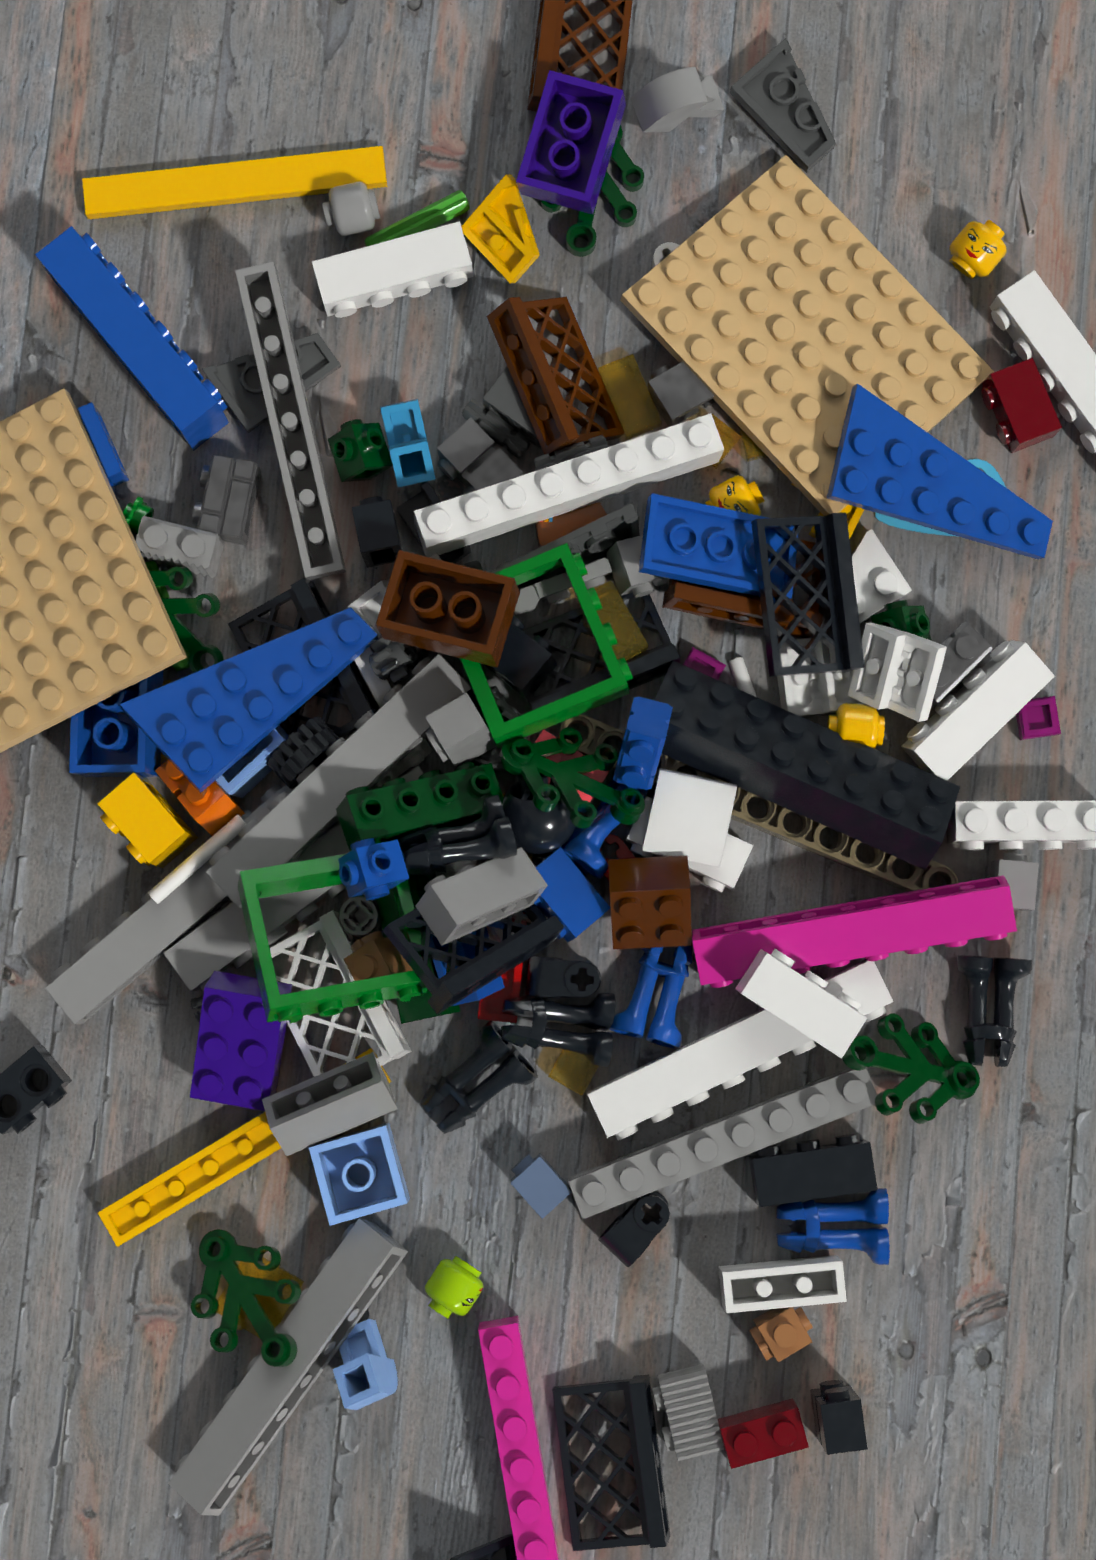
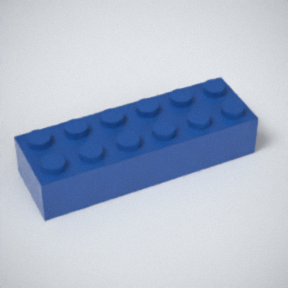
(134, 337)

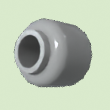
(351, 208)

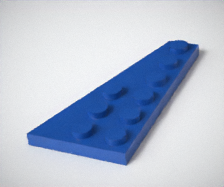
(912, 476)
(230, 707)

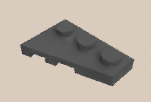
(782, 104)
(241, 386)

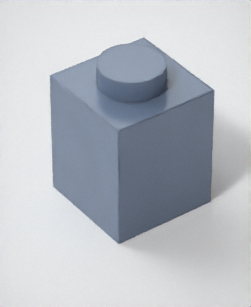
(539, 1184)

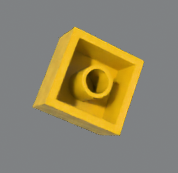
(147, 821)

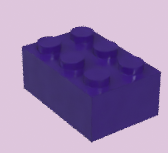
(571, 142)
(236, 1046)

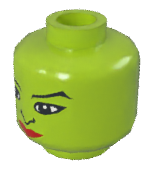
(453, 1287)

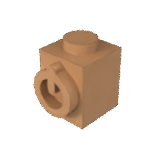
(375, 957)
(781, 1332)

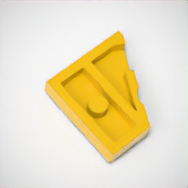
(503, 231)

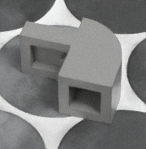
(674, 98)

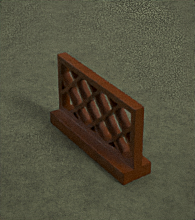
(549, 42)
(539, 381)
(735, 606)

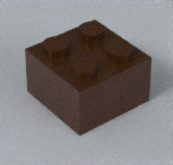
(650, 902)

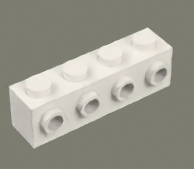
(393, 270)
(977, 710)
(1023, 822)

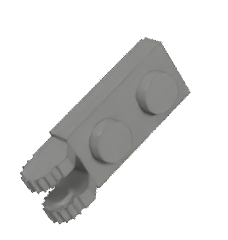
(558, 587)

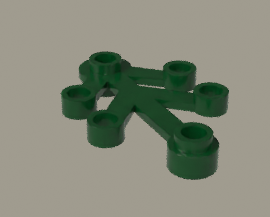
(583, 227)
(188, 606)
(528, 760)
(915, 1067)
(242, 1293)

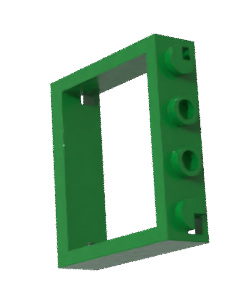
(572, 704)
(323, 1000)

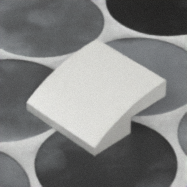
(898, 671)
(812, 693)
(689, 817)

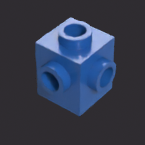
(372, 868)

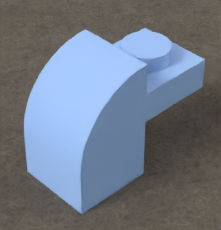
(365, 1370)

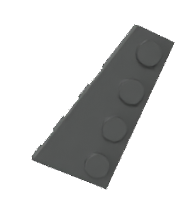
(590, 541)

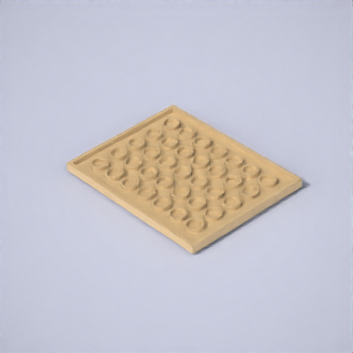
(792, 310)
(72, 581)

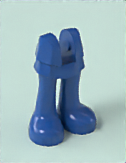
(585, 843)
(634, 1018)
(870, 1240)

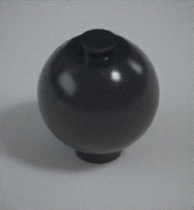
(533, 829)

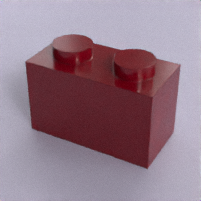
(1020, 406)
(762, 1433)

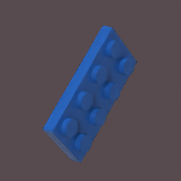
(706, 546)

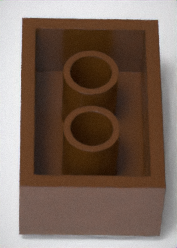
(448, 608)

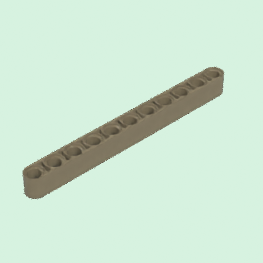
(772, 823)

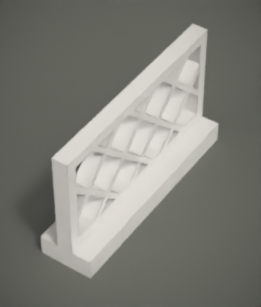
(378, 1019)

